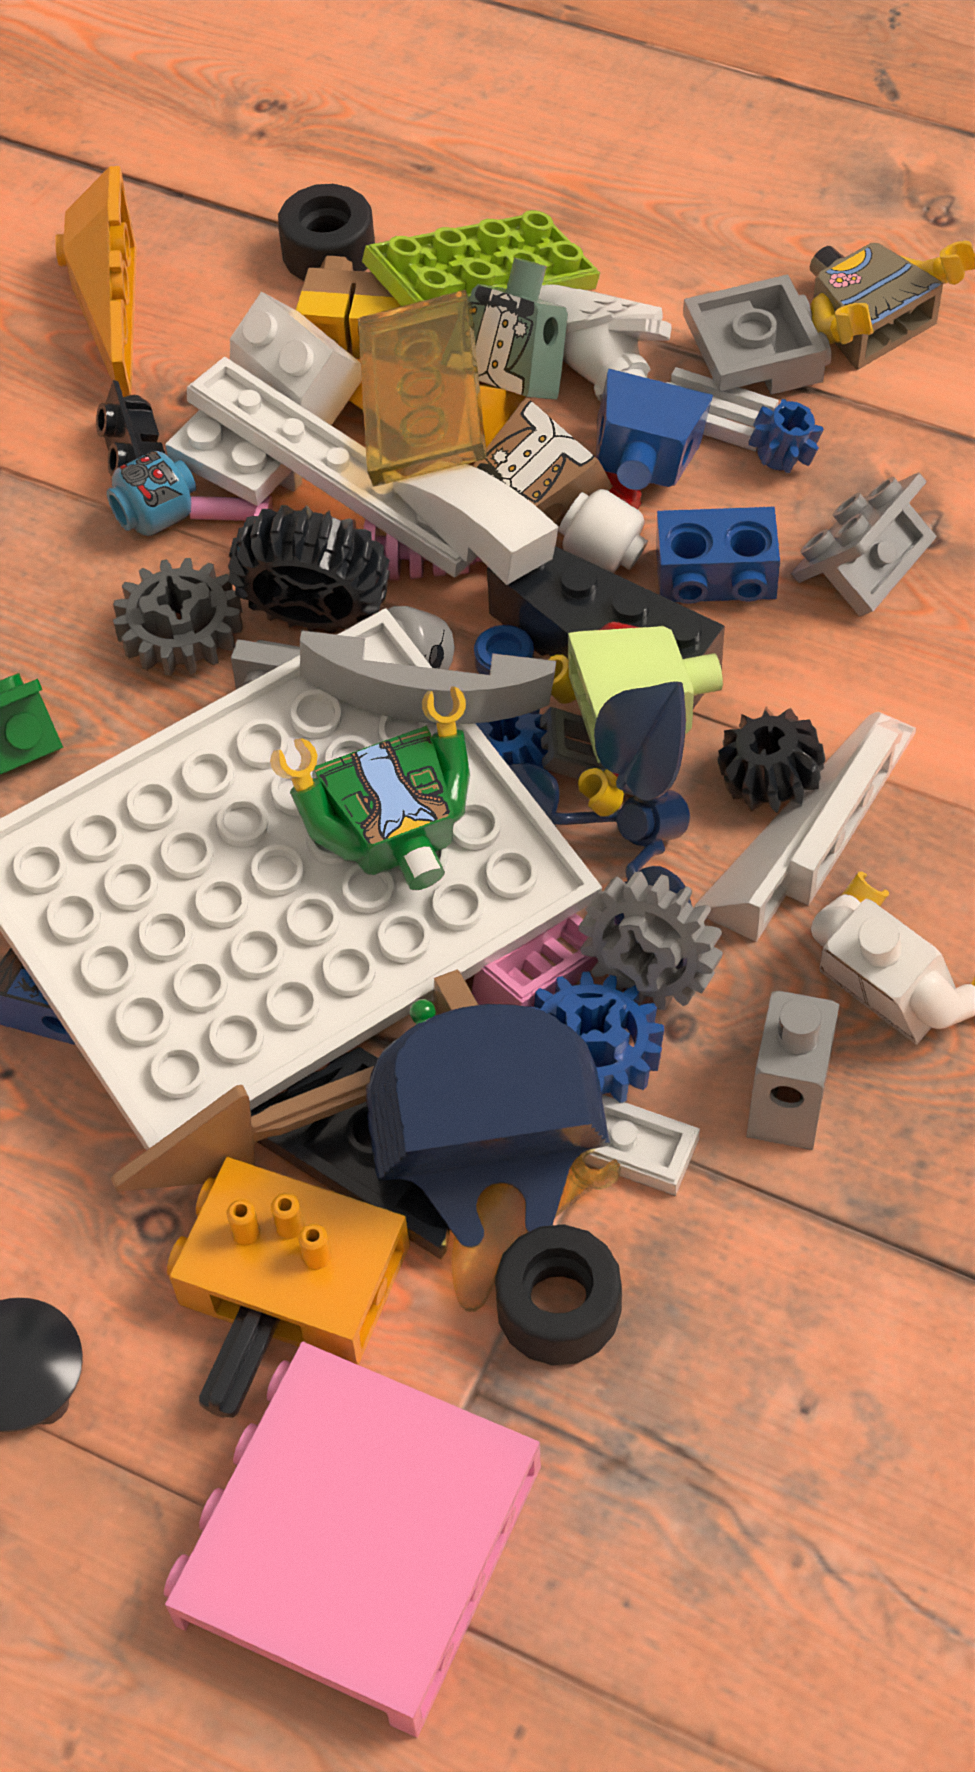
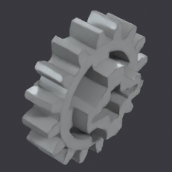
(651, 939)

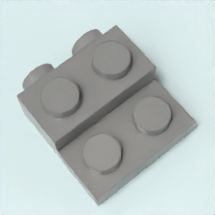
(758, 336)

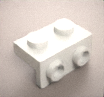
(229, 460)

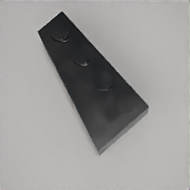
(580, 596)

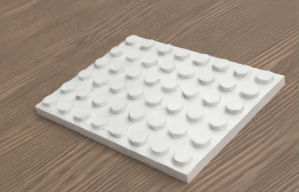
(221, 945)

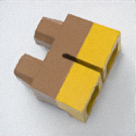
(338, 296)

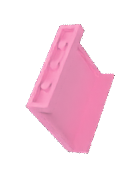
(356, 1533)

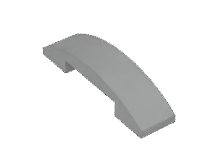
(397, 690)

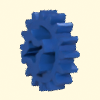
(600, 1019)

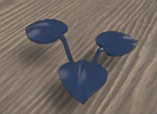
(643, 742)

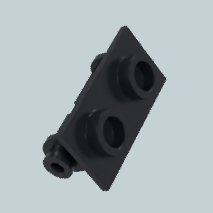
(127, 427)

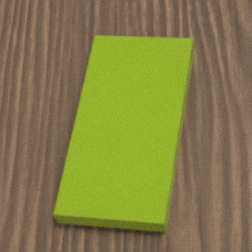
(477, 254)

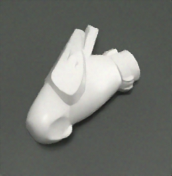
(605, 332)

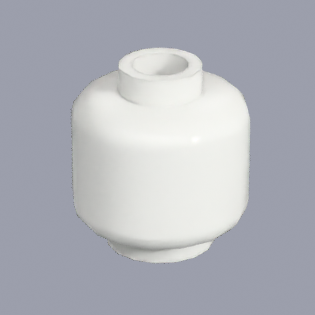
(603, 531)

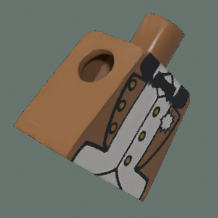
(542, 462)

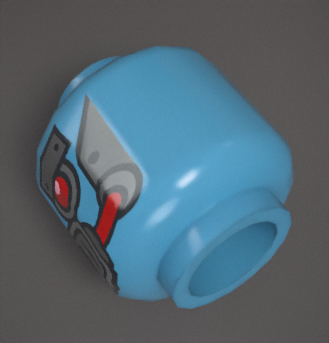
(151, 493)

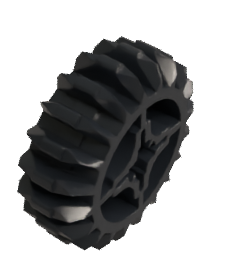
(308, 569)

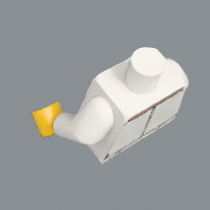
(888, 964)

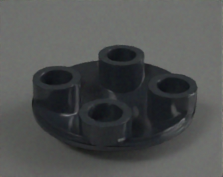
(37, 1363)

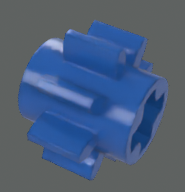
(785, 435)

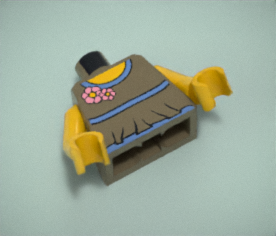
(881, 298)

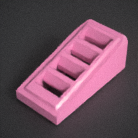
(505, 983)

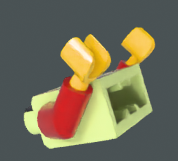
(620, 660)

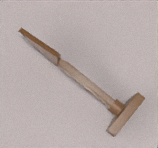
(229, 1130)

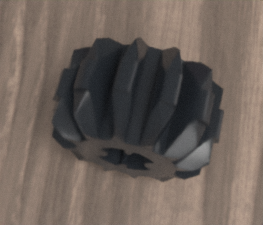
(771, 759)

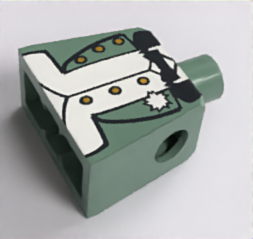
(519, 334)

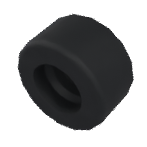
(324, 223)
(558, 1253)

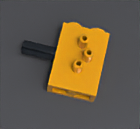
(285, 1268)

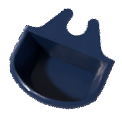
(484, 1104)

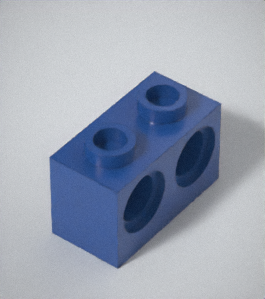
(717, 554)

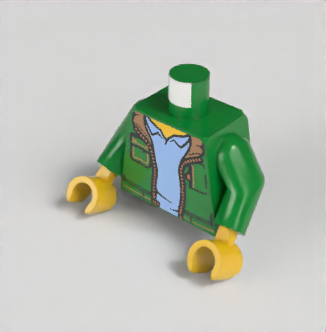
(389, 799)

